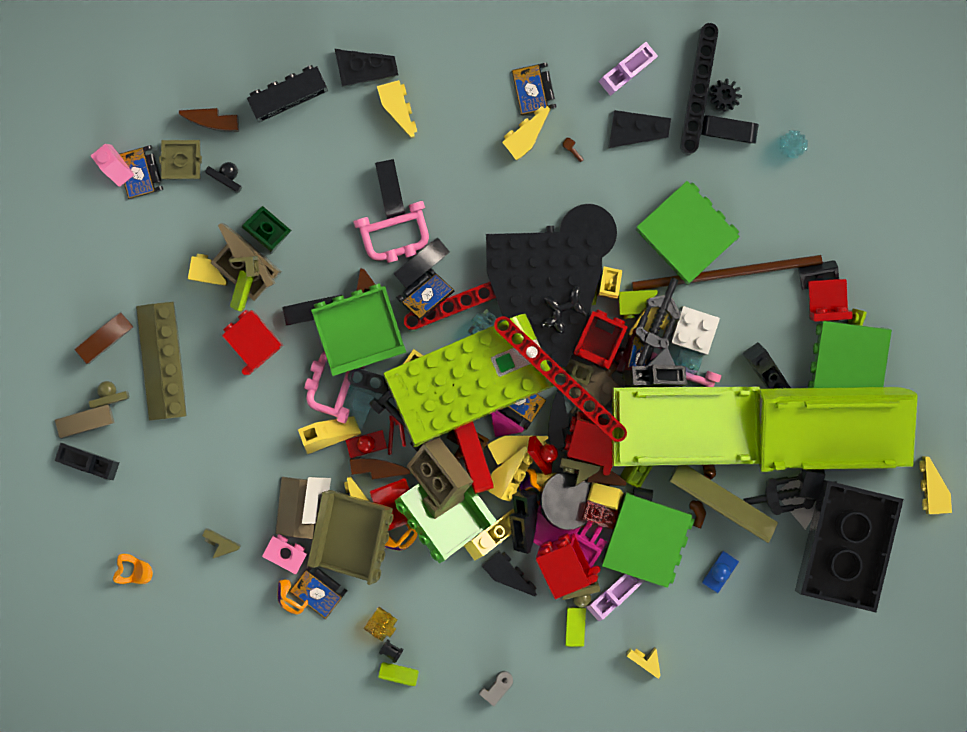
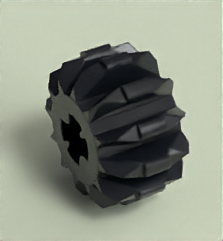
(718, 95)

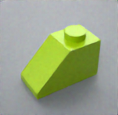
(633, 302)

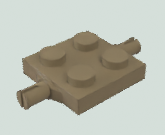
(599, 388)

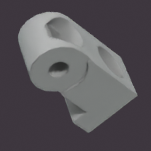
(503, 682)

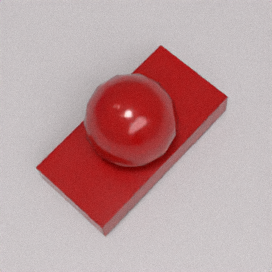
(366, 444)
(542, 454)

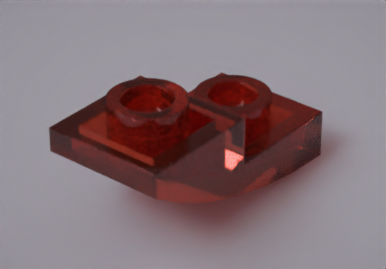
(600, 515)

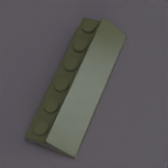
(161, 361)
(724, 502)

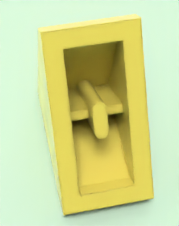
(610, 283)
(606, 495)

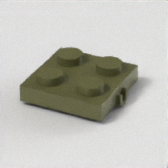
(180, 159)

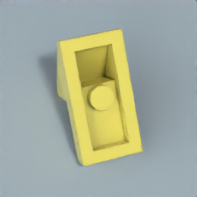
(650, 663)

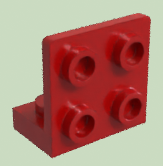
(828, 300)
(386, 495)

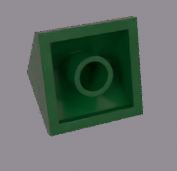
(266, 229)

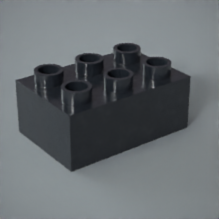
(849, 546)

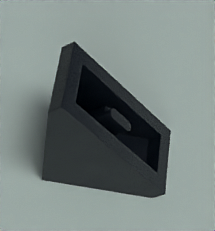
(811, 483)

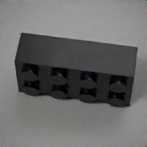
(287, 94)

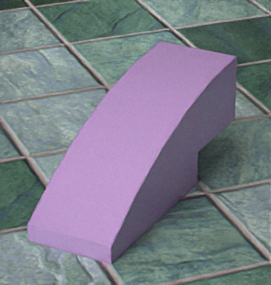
(628, 68)
(613, 596)

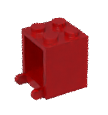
(252, 340)
(597, 344)
(589, 442)
(565, 565)

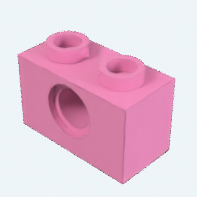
(273, 553)

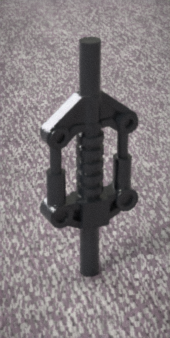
(649, 339)
(772, 496)

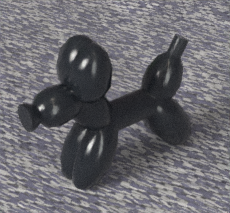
(558, 309)

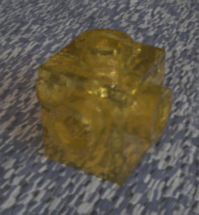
(381, 624)

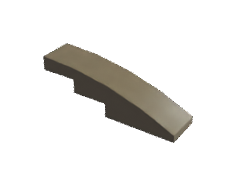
(241, 249)

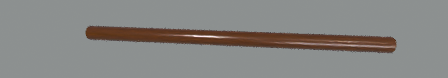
(732, 272)

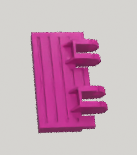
(546, 532)

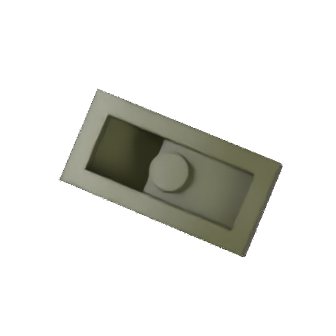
(584, 470)
(225, 545)

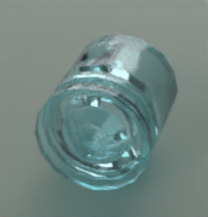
(690, 359)

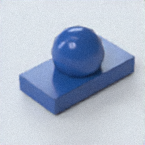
(720, 571)

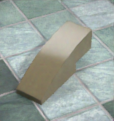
(84, 421)

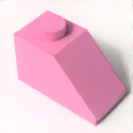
(112, 164)

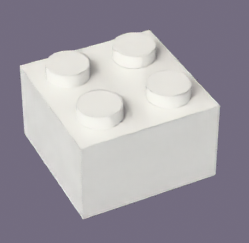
(694, 330)

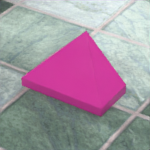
(503, 425)

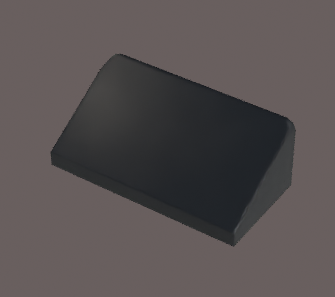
(824, 271)

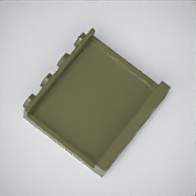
(350, 536)

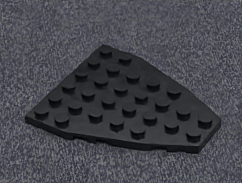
(540, 265)

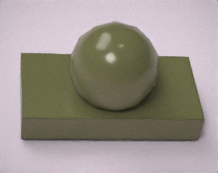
(108, 395)
(583, 596)

